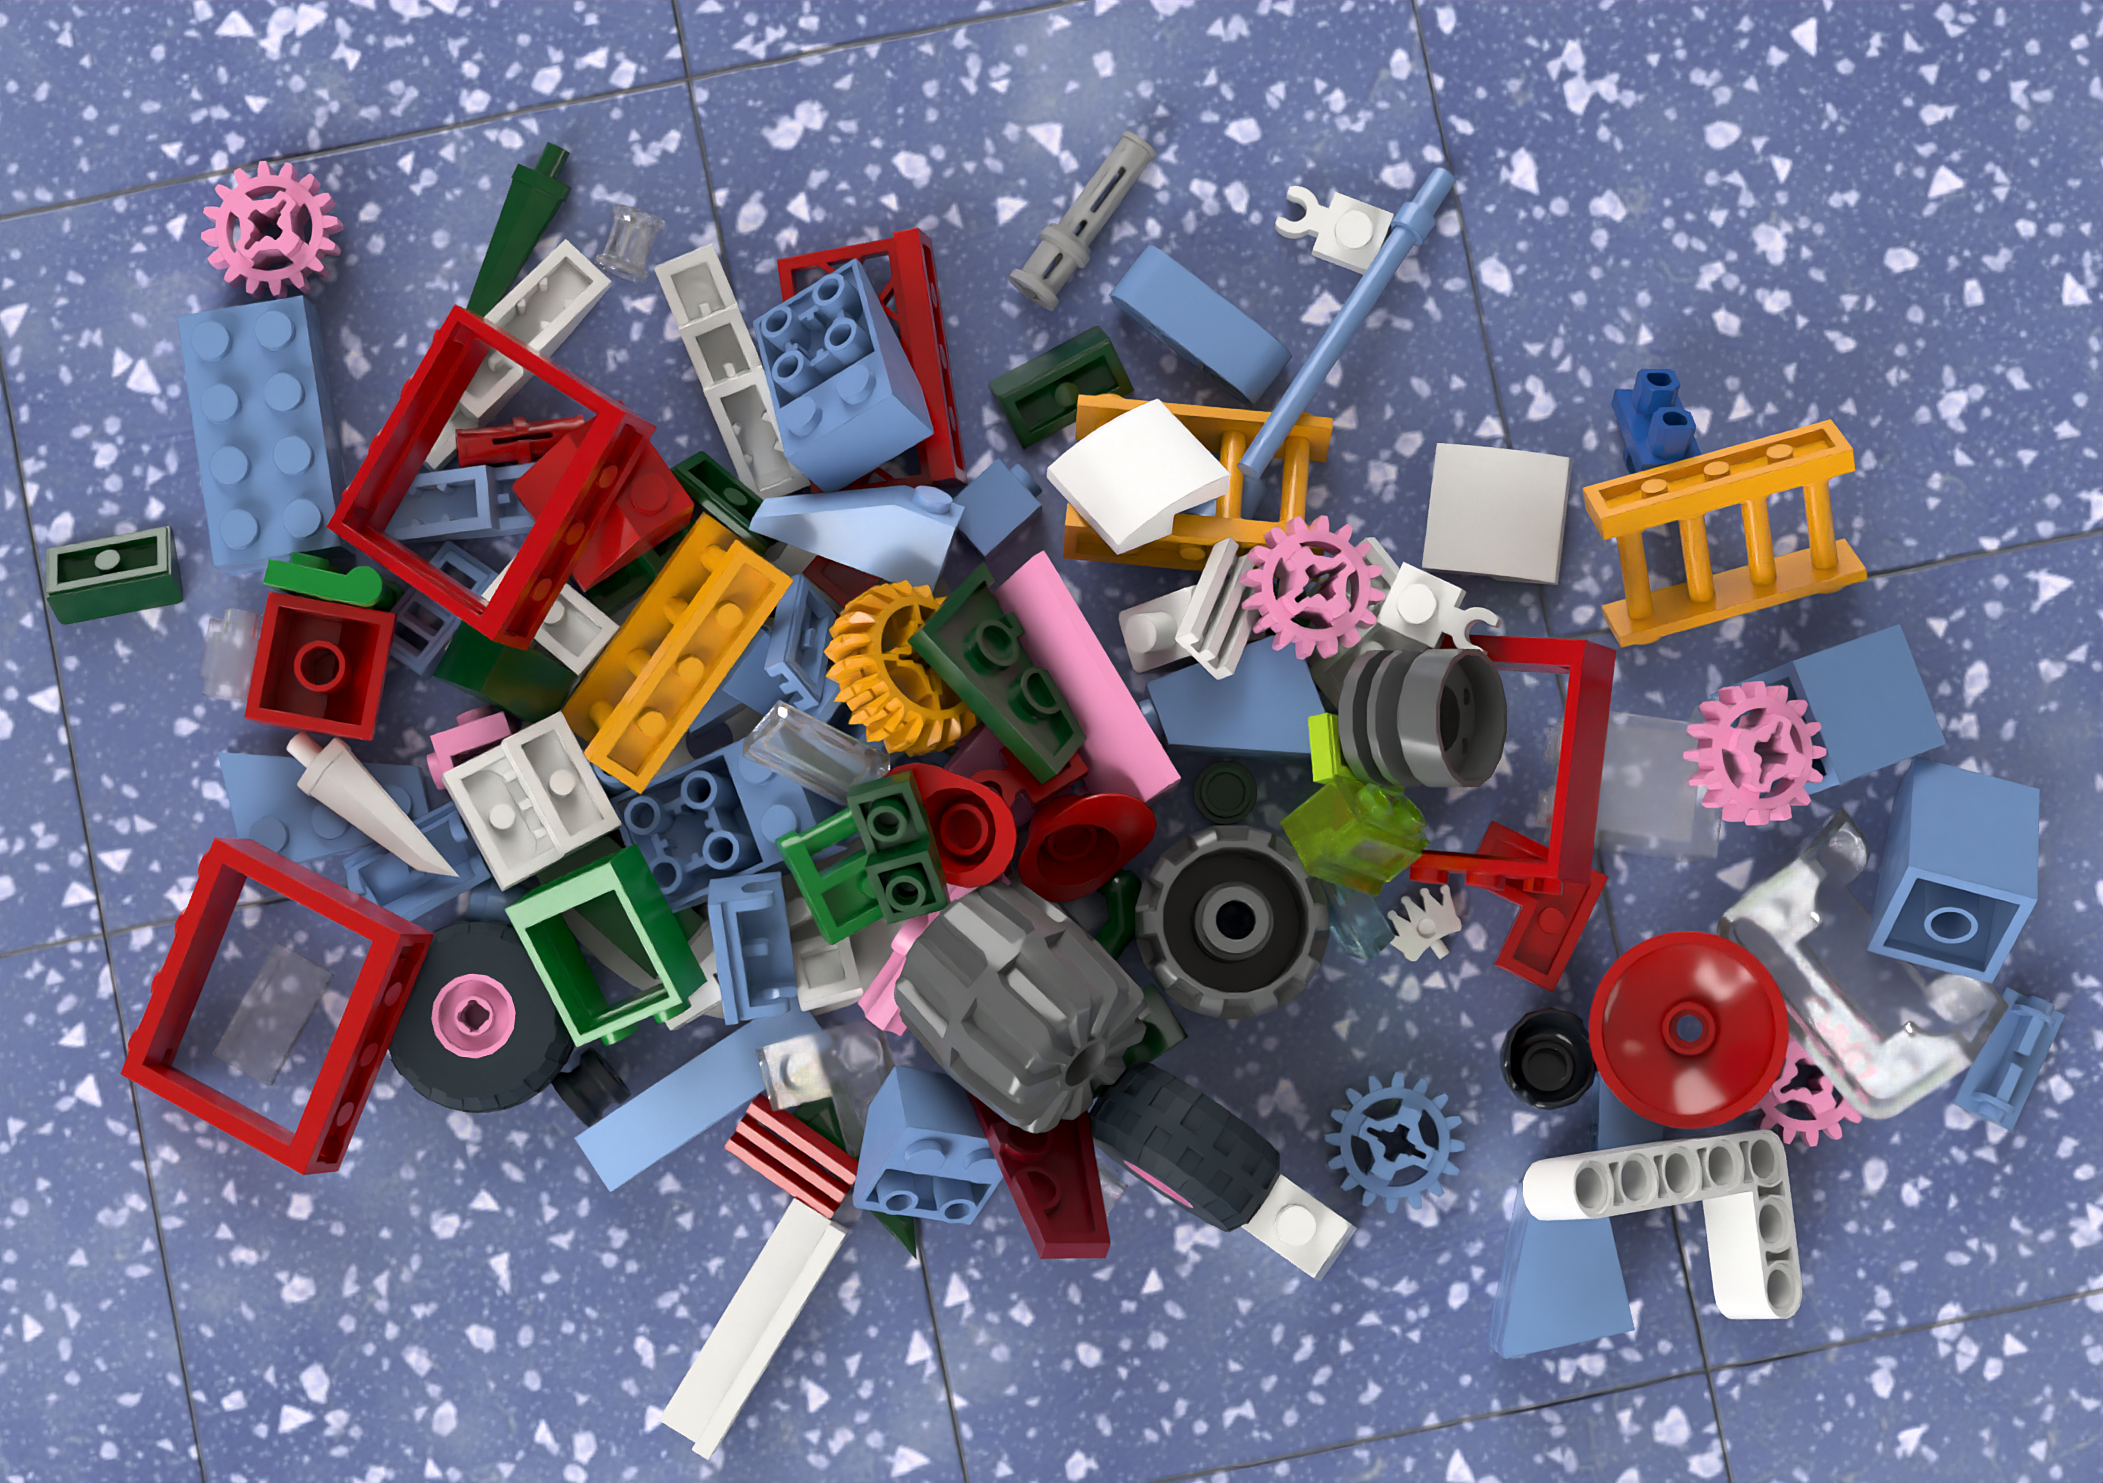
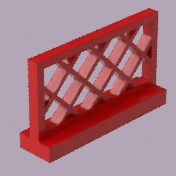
(922, 339)

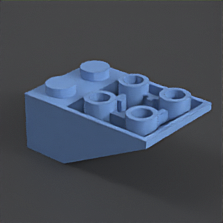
(840, 380)
(716, 822)

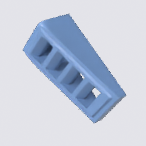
(427, 661)

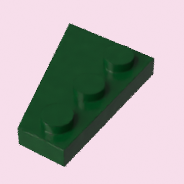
(988, 668)

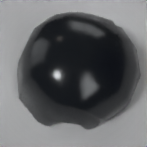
(1548, 1059)

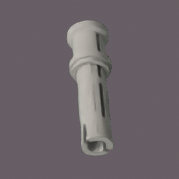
(1071, 250)

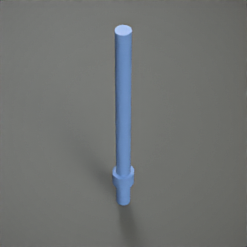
(1408, 229)

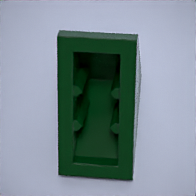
(504, 676)

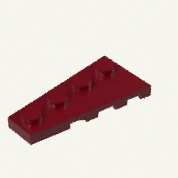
(1052, 1183)

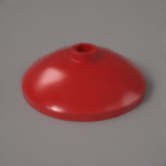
(1680, 1079)

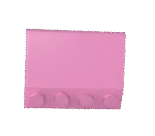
(1119, 742)

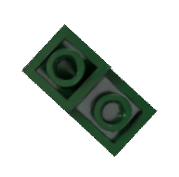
(899, 847)

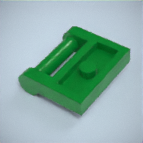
(316, 579)
(839, 894)

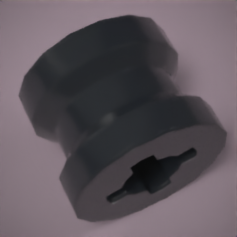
(590, 1087)

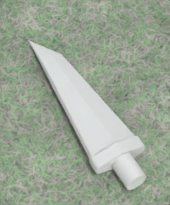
(350, 791)

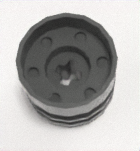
(1423, 718)

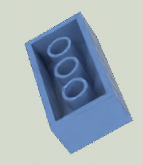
(264, 432)

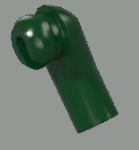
(1121, 899)

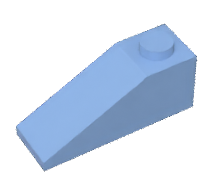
(879, 530)

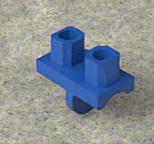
(1654, 421)

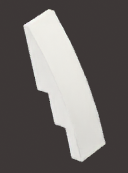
(539, 313)
(729, 370)

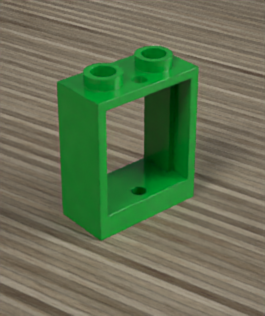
(565, 970)

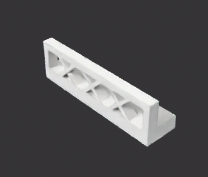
(753, 1326)

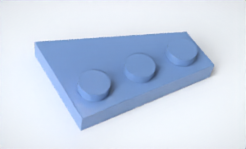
(283, 818)

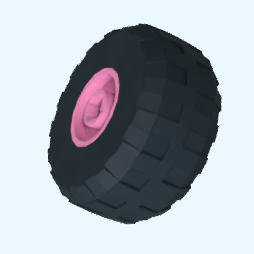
(479, 1022)
(1185, 1146)

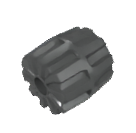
(1181, 935)
(1019, 1005)

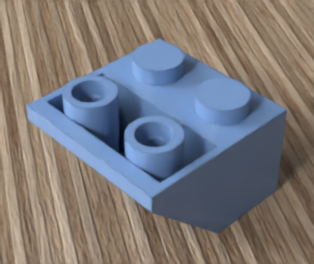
(924, 1151)

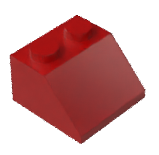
(641, 516)
(320, 667)

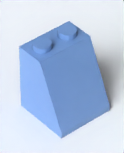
(1866, 703)
(1244, 716)
(1956, 870)
(1557, 1285)

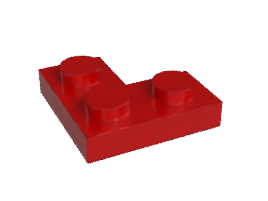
(1545, 923)

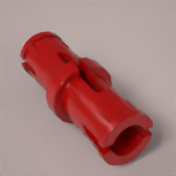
(511, 442)

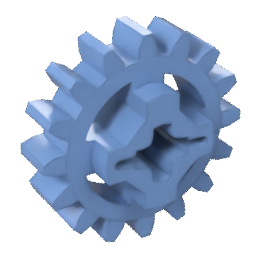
(1408, 1114)

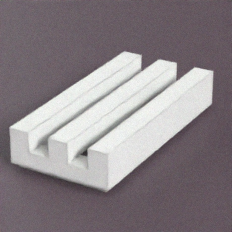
(1229, 622)

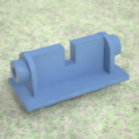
(2010, 1060)

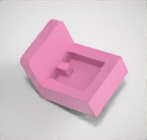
(476, 734)

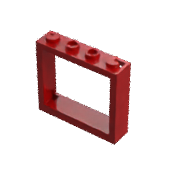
(564, 523)
(1579, 769)
(359, 1039)

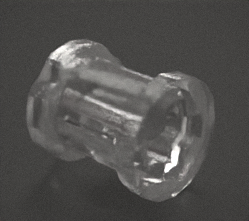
(629, 244)

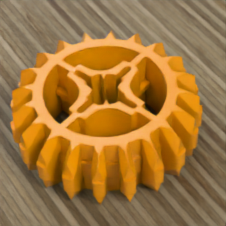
(888, 679)

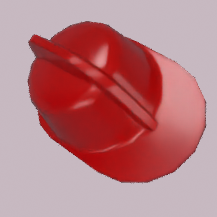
(969, 824)
(1082, 842)

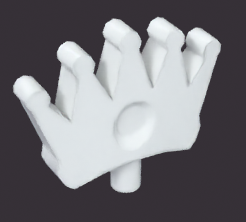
(1425, 926)

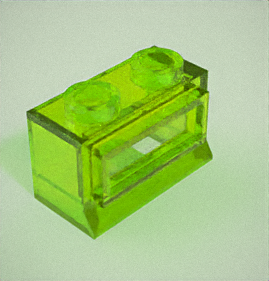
(1356, 834)

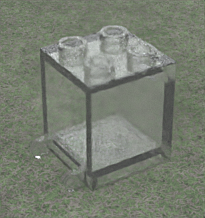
(1644, 791)

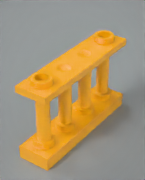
(1714, 481)
(1194, 536)
(673, 652)

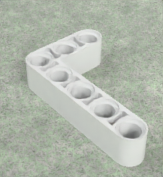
(1743, 1197)

